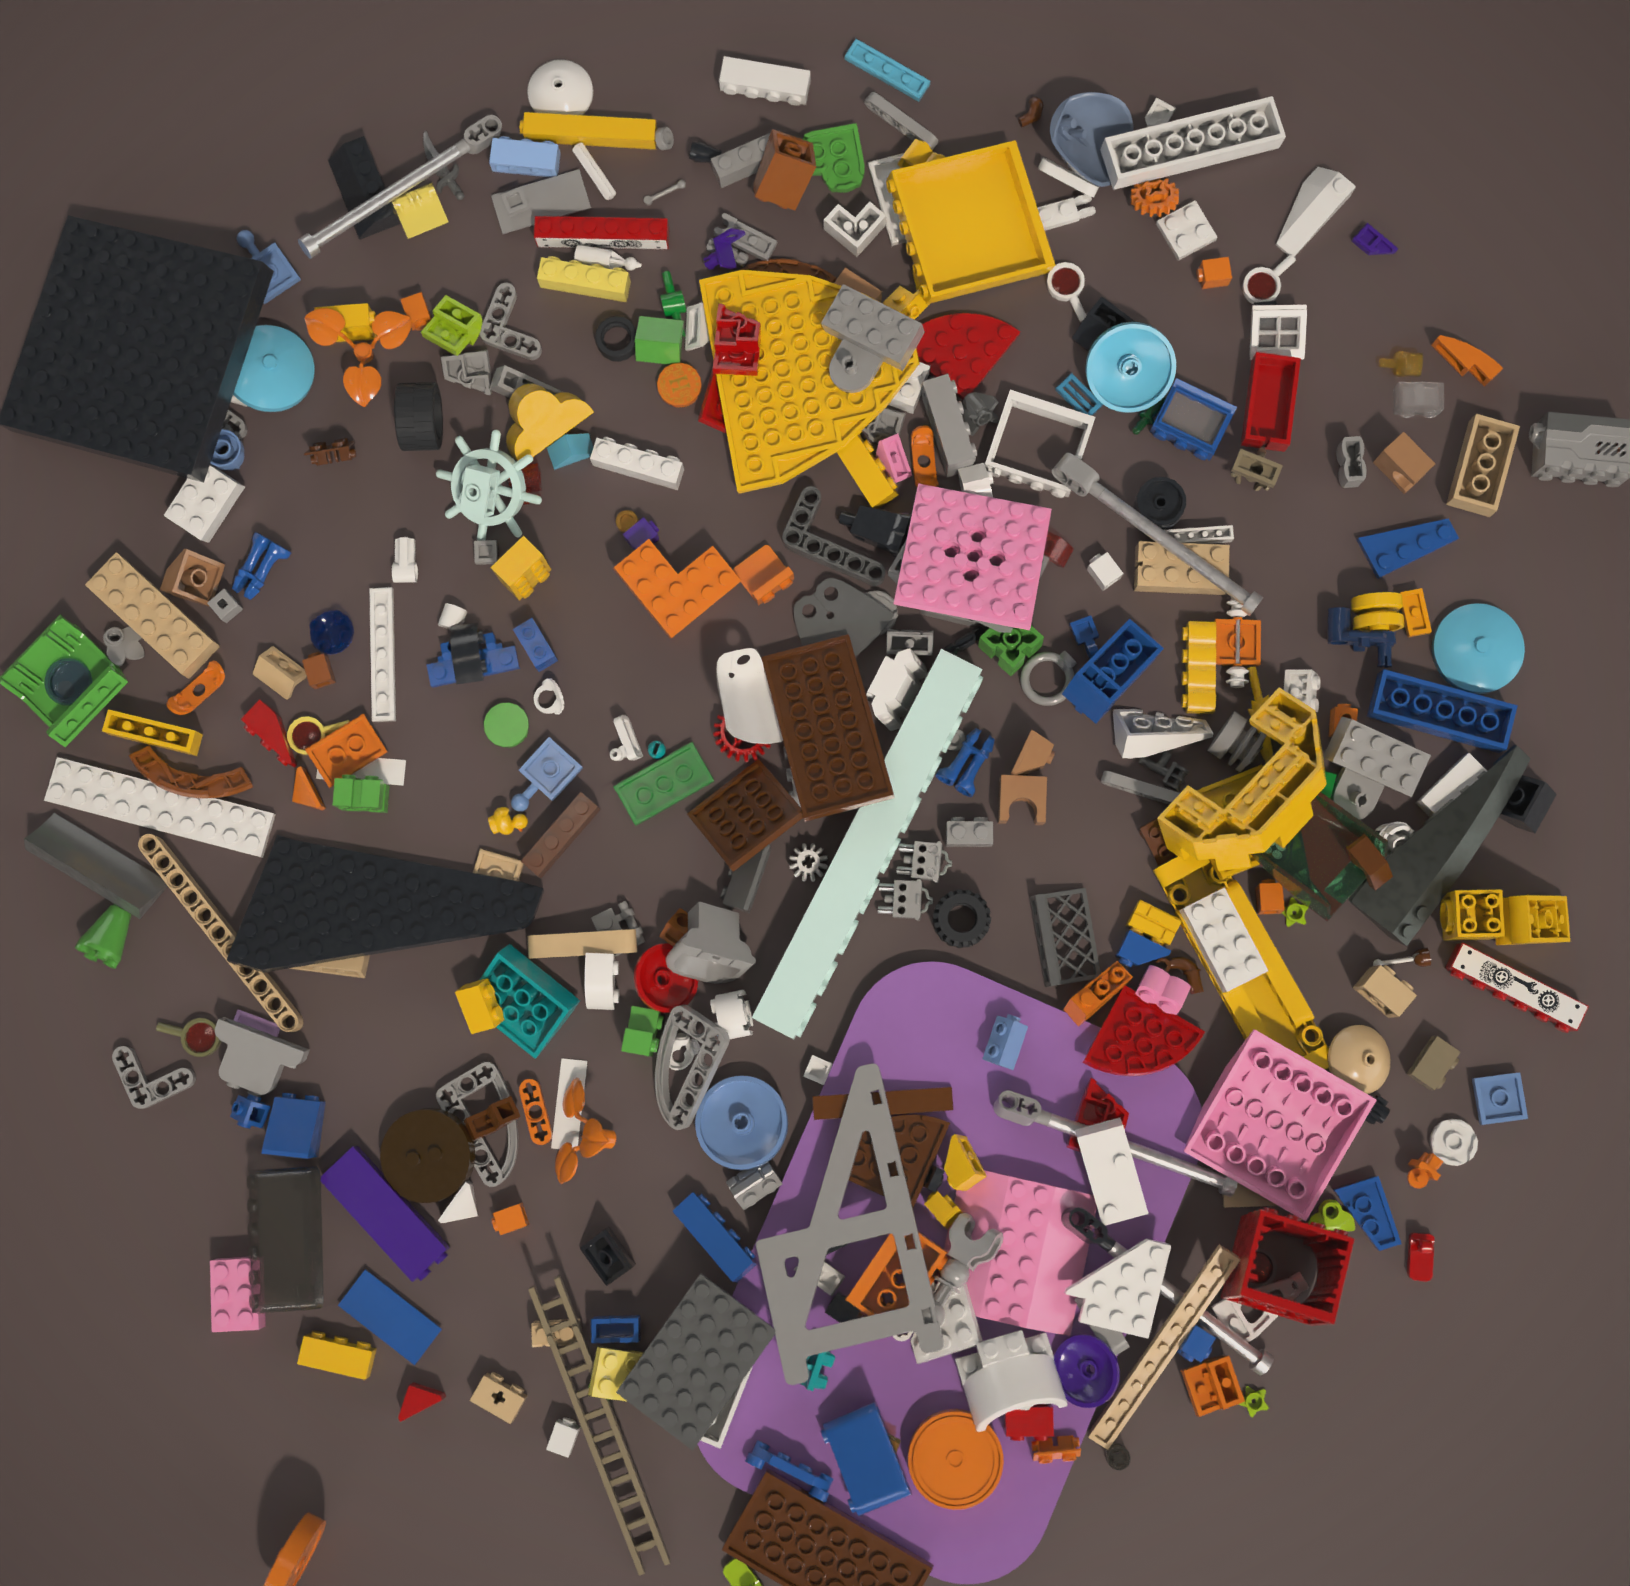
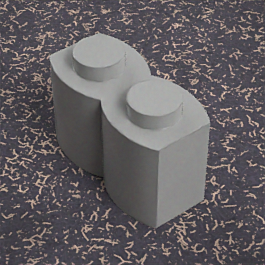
(1352, 466)

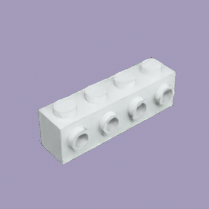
(764, 81)
(636, 463)

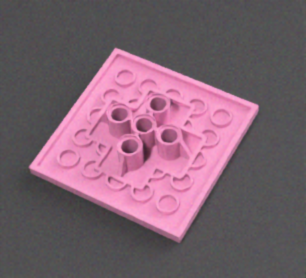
(1005, 536)

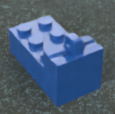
(1112, 671)

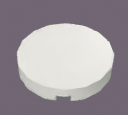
(1453, 1142)

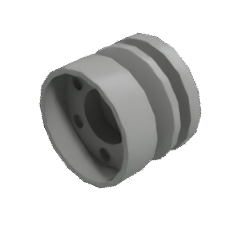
(1237, 742)

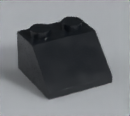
(1528, 804)

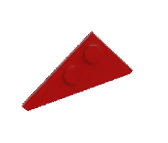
(711, 411)

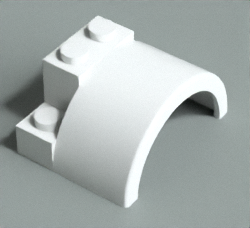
(1009, 1375)

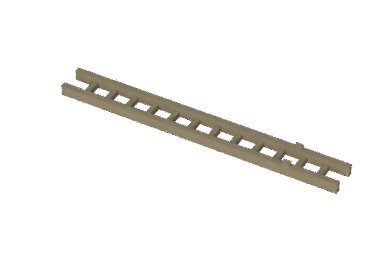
(592, 1439)

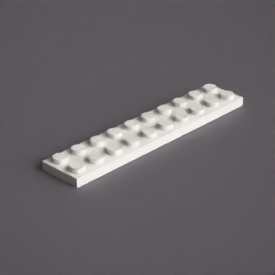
(152, 807)

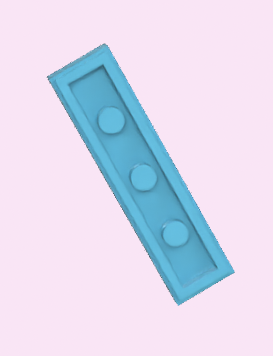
(887, 70)

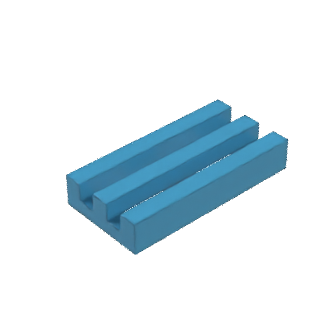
(1092, 410)

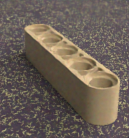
(581, 943)

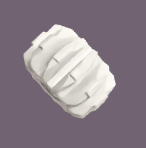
(815, 865)

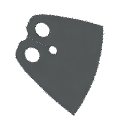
(853, 615)

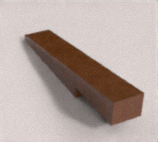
(898, 1101)

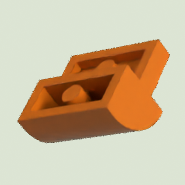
(1212, 1385)

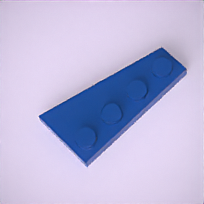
(1402, 546)

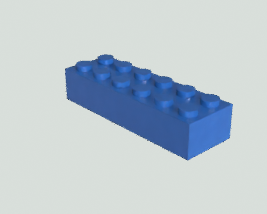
(1442, 711)

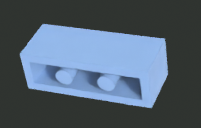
(525, 157)

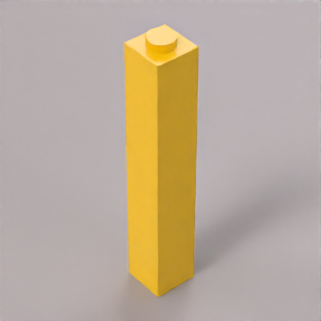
(589, 130)

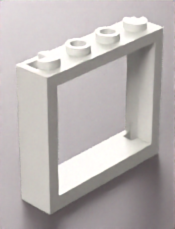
(1046, 410)

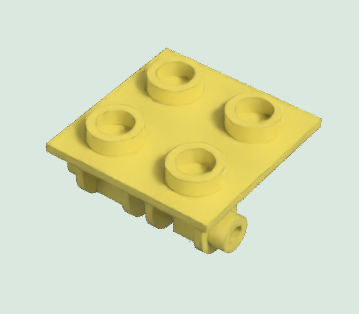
(420, 210)

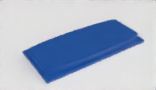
(390, 1317)

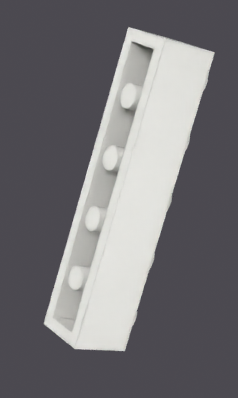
(1203, 535)

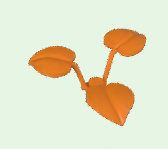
(391, 330)
(593, 1137)

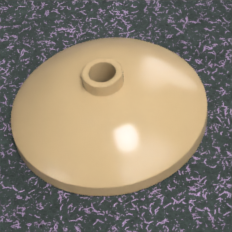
(1349, 1058)

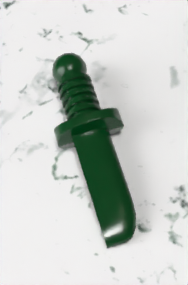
(1146, 418)

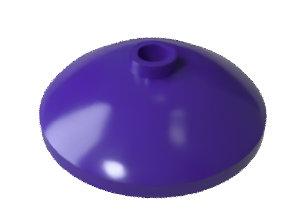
(1073, 1367)

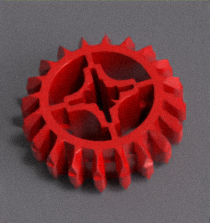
(733, 749)

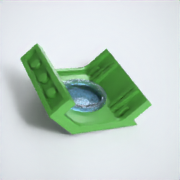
(64, 679)

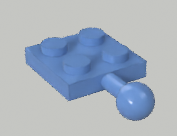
(283, 276)
(549, 771)

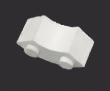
(976, 480)
(600, 981)

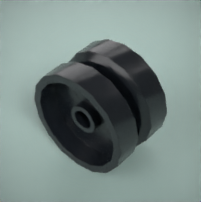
(1168, 494)

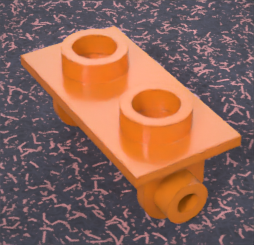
(1065, 1450)

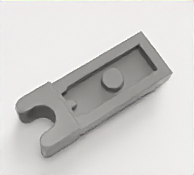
(753, 242)

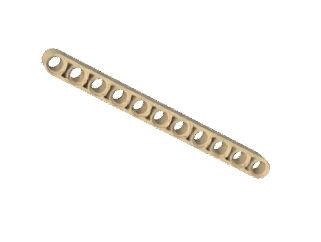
(211, 926)

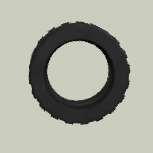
(418, 416)

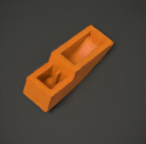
(1467, 358)

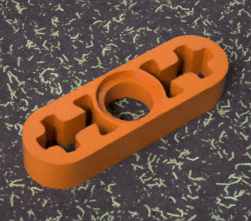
(526, 1096)

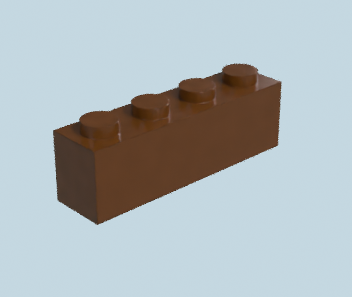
(560, 835)

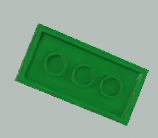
(663, 783)

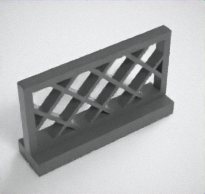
(1047, 944)

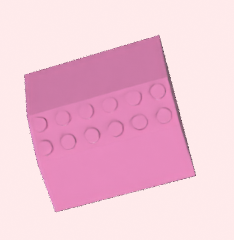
(1278, 1124)
(1036, 1256)

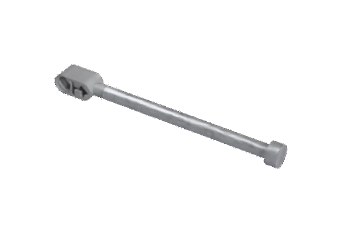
(312, 244)
(1084, 480)
(1225, 1184)

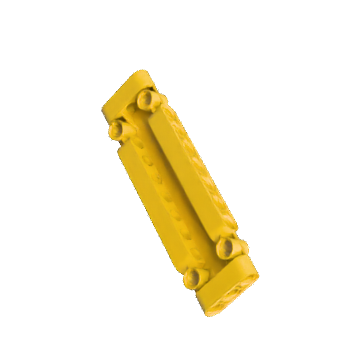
(1271, 1000)

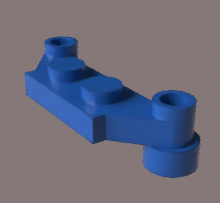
(820, 1484)

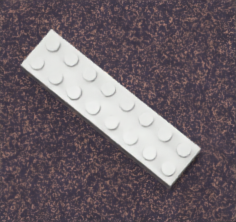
(1192, 142)

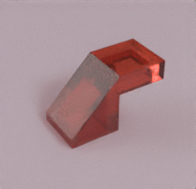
(1057, 550)

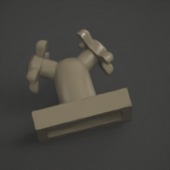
(1256, 469)

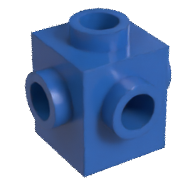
(250, 1111)

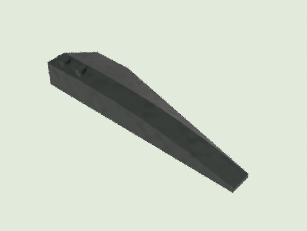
(1439, 852)

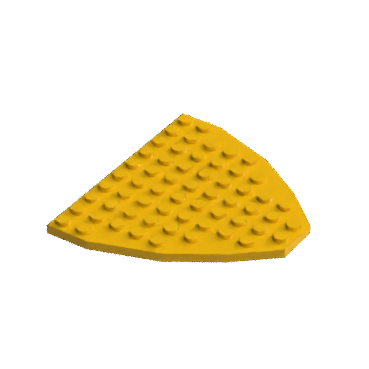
(792, 409)

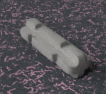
(740, 258)

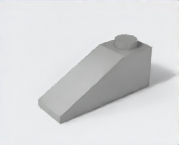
(508, 380)

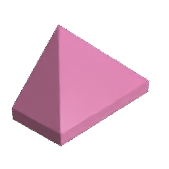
(894, 458)

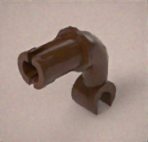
(1188, 968)

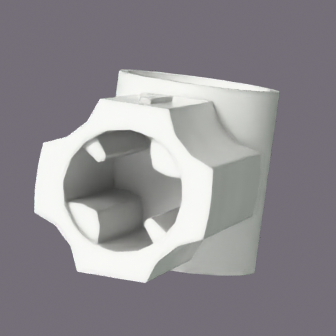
(405, 567)

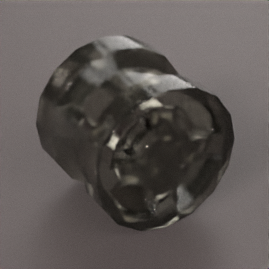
(1120, 1460)

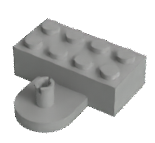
(869, 337)
(1369, 764)

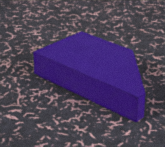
(1373, 242)

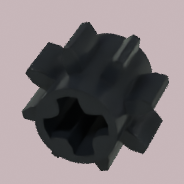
(1379, 1111)

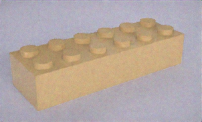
(152, 615)

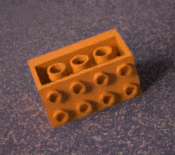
(881, 1277)

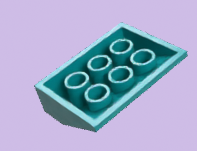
(530, 1000)

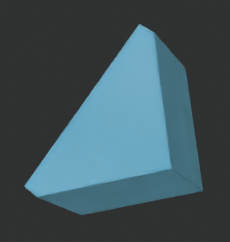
(570, 449)

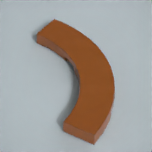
(791, 267)
(187, 783)

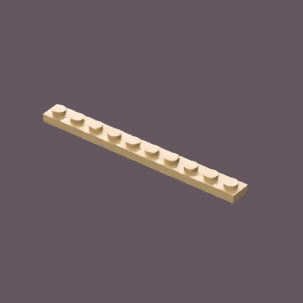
(1163, 1346)

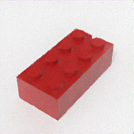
(1270, 401)

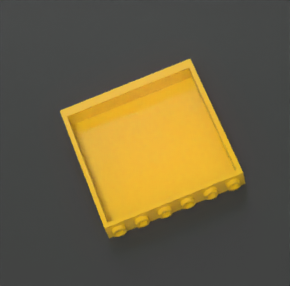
(970, 222)

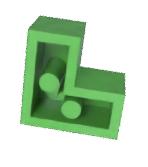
(642, 1031)

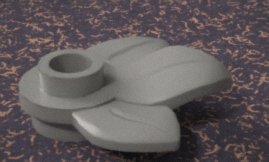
(125, 647)

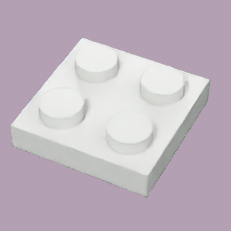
(1186, 230)

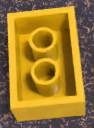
(521, 568)

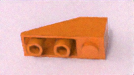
(1097, 993)

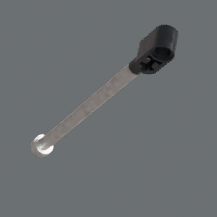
(1259, 1360)

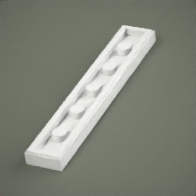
(382, 654)

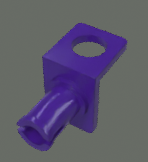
(724, 253)

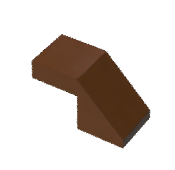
(1370, 860)
(492, 1119)

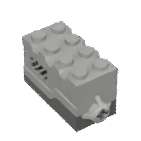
(1581, 448)

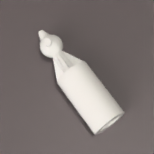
(607, 258)

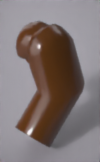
(1033, 114)

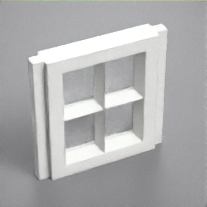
(1278, 330)

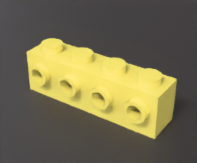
(584, 279)

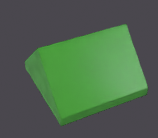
(659, 340)

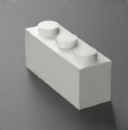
(1448, 787)

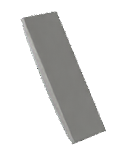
(548, 197)

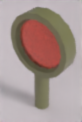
(196, 1037)

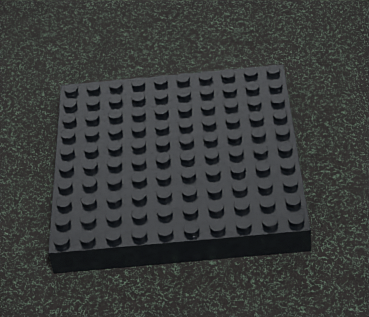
(136, 347)

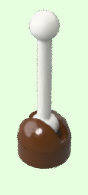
(1420, 957)

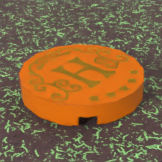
(679, 385)

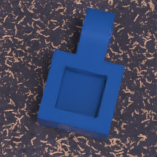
(1085, 633)

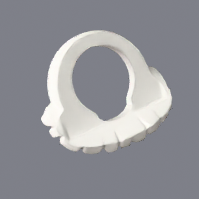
(558, 705)

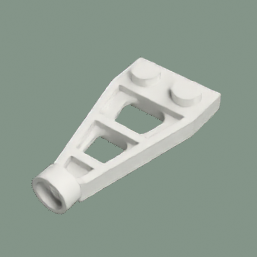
(1231, 1315)

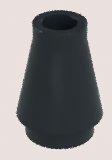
(702, 152)

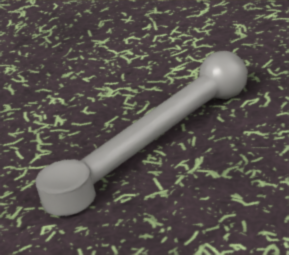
(649, 200)

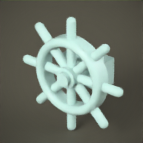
(478, 487)

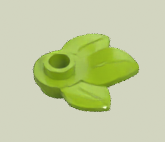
(1338, 1220)

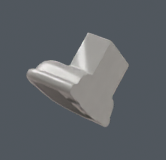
(711, 947)

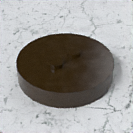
(427, 1155)

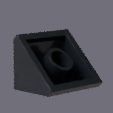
(607, 1256)

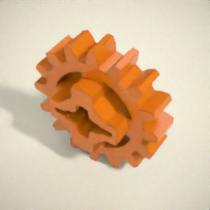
(1155, 197)

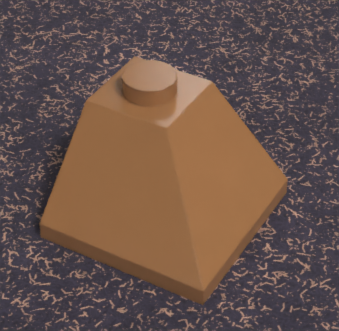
(193, 577)
(1034, 755)

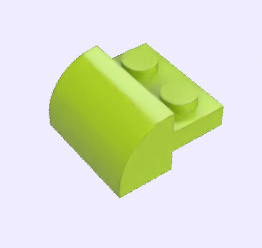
(453, 326)

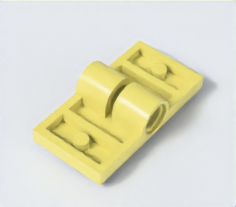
(610, 1371)

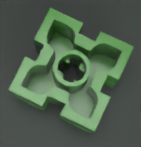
(1011, 655)
(361, 795)

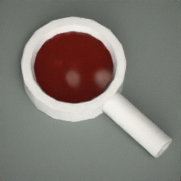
(1263, 283)
(1065, 284)

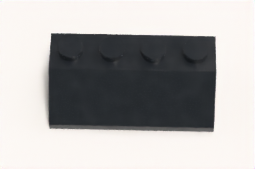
(359, 181)

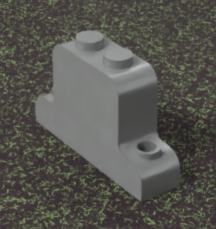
(255, 1057)

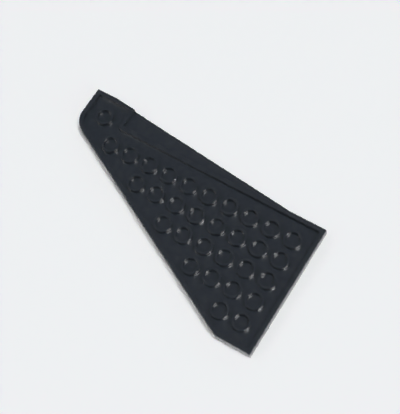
(350, 904)

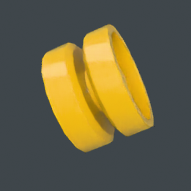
(1378, 611)

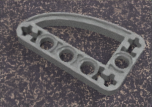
(707, 1038)
(513, 1135)

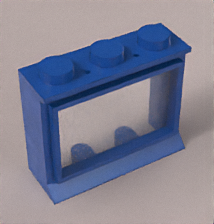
(1193, 420)

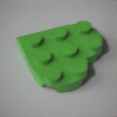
(838, 157)

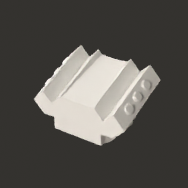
(896, 687)

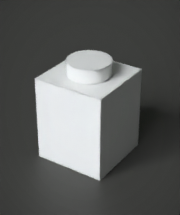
(1104, 570)
(563, 1437)

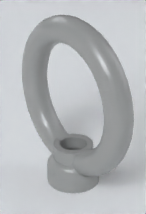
(1063, 660)

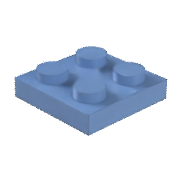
(1499, 1098)

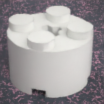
(733, 1013)

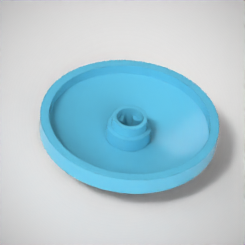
(1130, 367)
(275, 370)
(1478, 648)

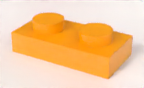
(1415, 613)

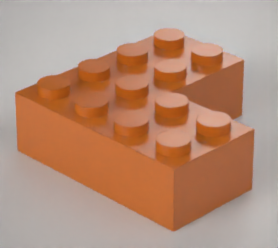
(673, 597)

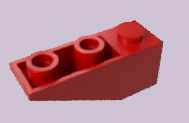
(270, 728)

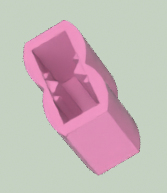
(1163, 990)

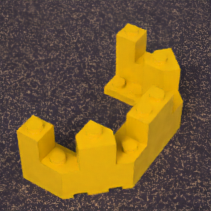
(1268, 807)

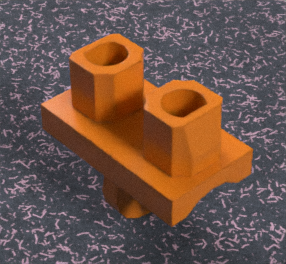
(1424, 1169)

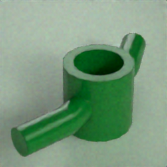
(673, 301)

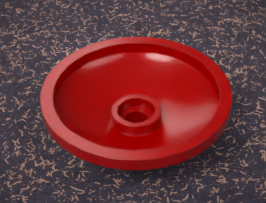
(673, 989)

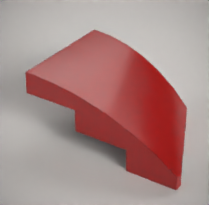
(736, 343)
(1096, 1108)

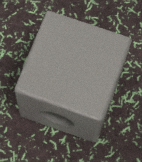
(220, 600)

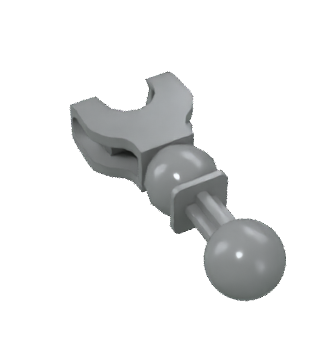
(964, 1255)

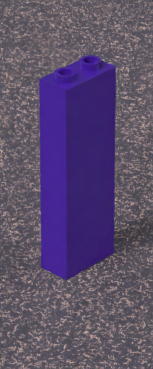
(385, 1214)

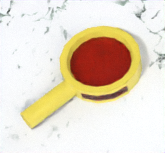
(307, 731)

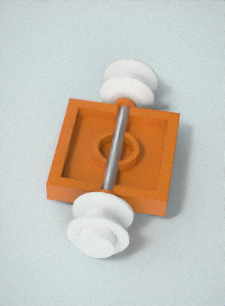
(1238, 644)

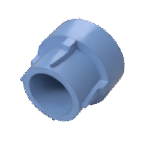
(233, 457)

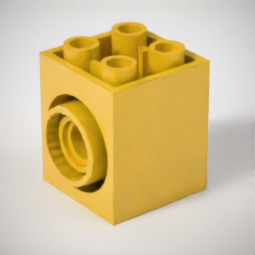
(1472, 915)

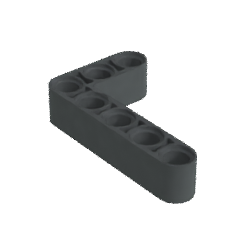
(826, 547)

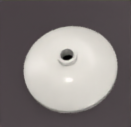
(570, 99)

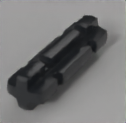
(965, 641)

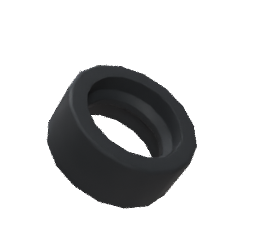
(606, 325)

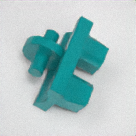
(814, 1365)

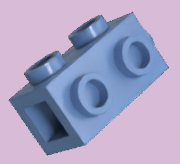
(1005, 1041)

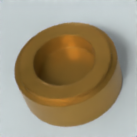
(626, 520)

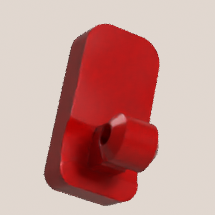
(1420, 1256)

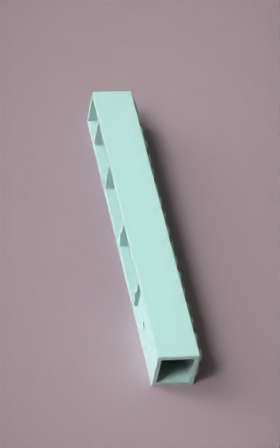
(868, 847)

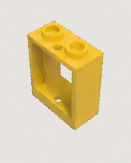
(357, 321)

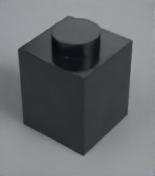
(841, 1309)

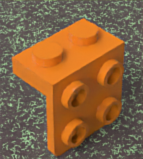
(764, 575)

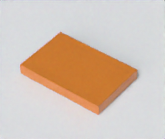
(346, 750)

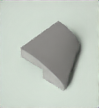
(469, 369)
(885, 425)

